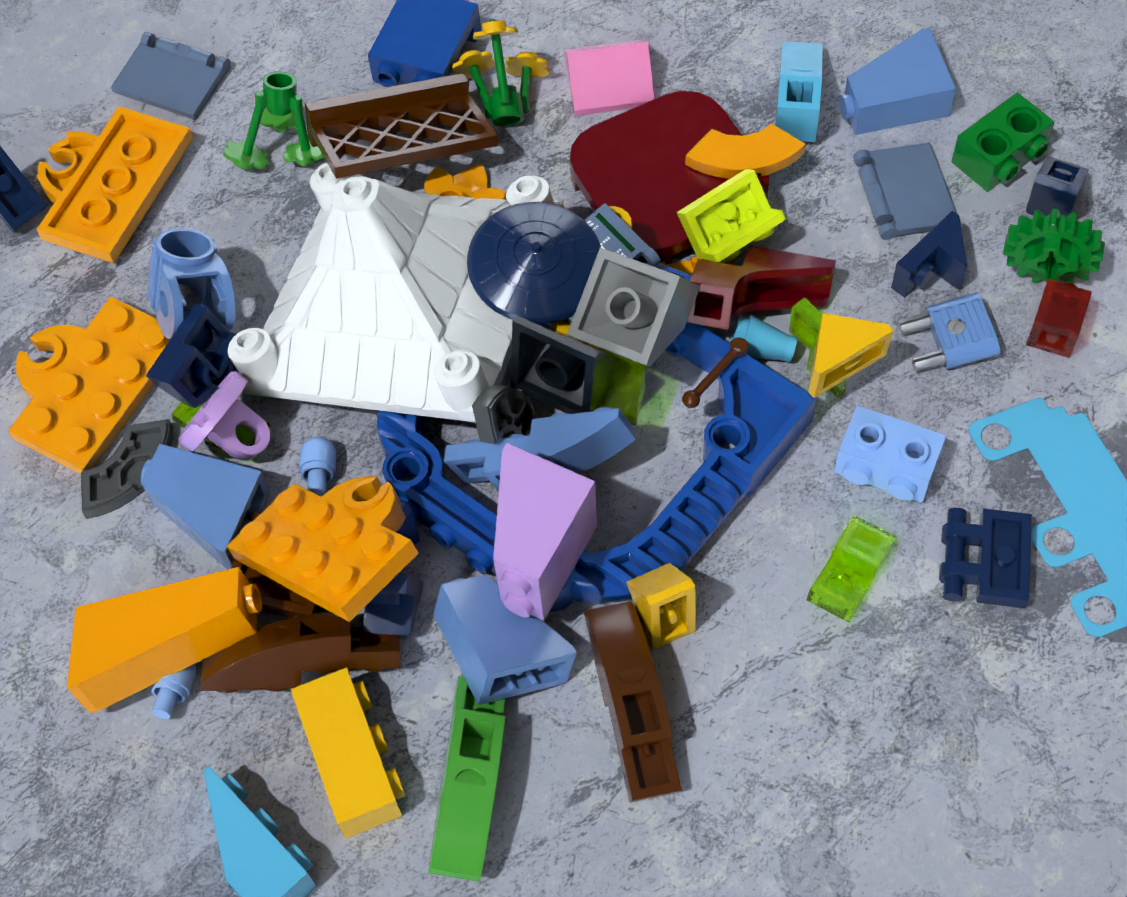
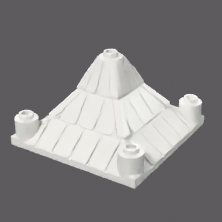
(384, 304)

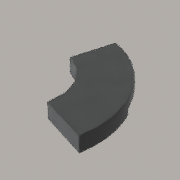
(502, 412)
(119, 477)

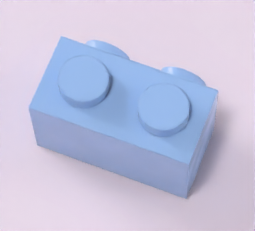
(889, 454)

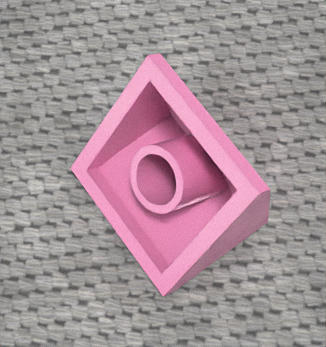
(609, 76)

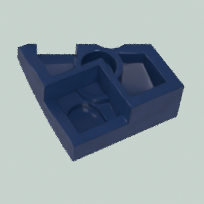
(194, 358)

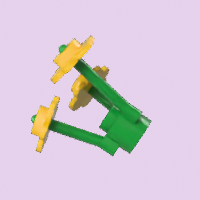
(506, 104)

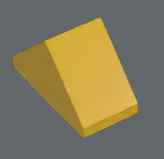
(844, 349)
(664, 604)

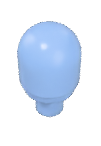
(317, 463)
(172, 690)

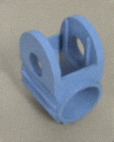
(188, 260)

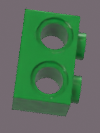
(1003, 142)

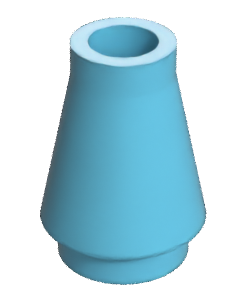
(764, 340)

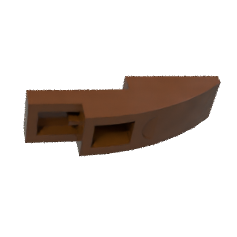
(283, 649)
(634, 701)

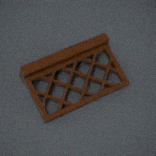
(407, 108)

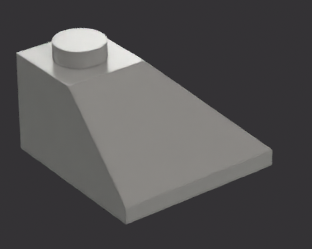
(632, 307)

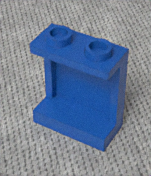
(422, 40)

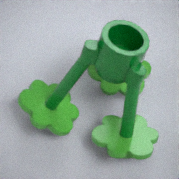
(278, 108)

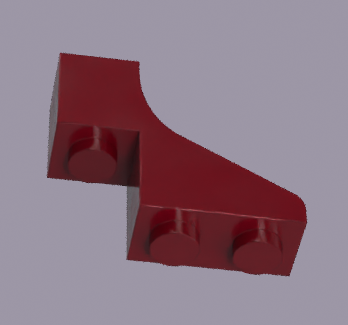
(763, 282)

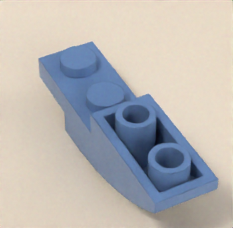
(564, 439)

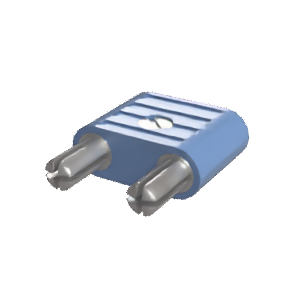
(959, 330)

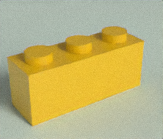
(348, 752)

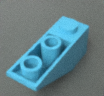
(800, 89)
(250, 854)

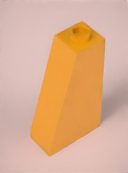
(156, 632)

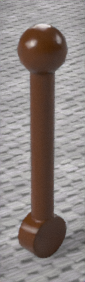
(738, 348)

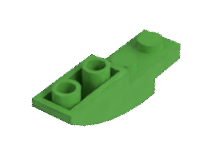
(467, 786)

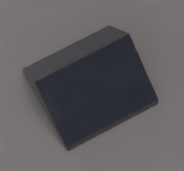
(558, 367)

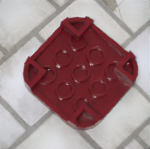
(641, 165)

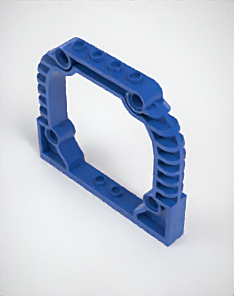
(759, 417)

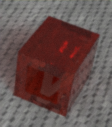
(1059, 318)

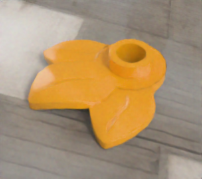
(467, 183)

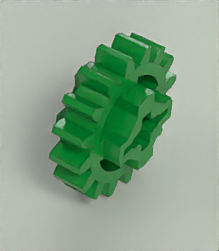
(1054, 247)

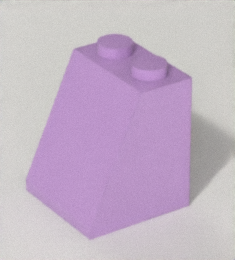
(540, 529)

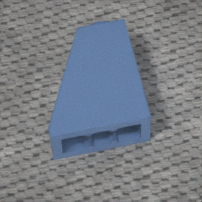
(899, 87)
(204, 496)
(496, 648)

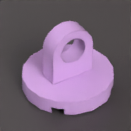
(221, 416)

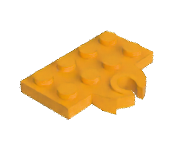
(109, 181)
(87, 384)
(331, 545)

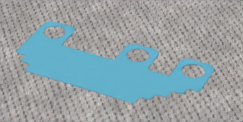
(1087, 487)

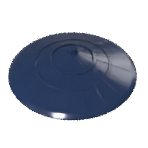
(532, 261)

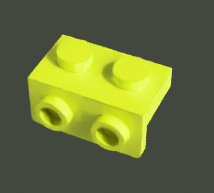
(729, 218)

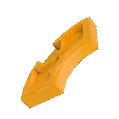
(730, 154)

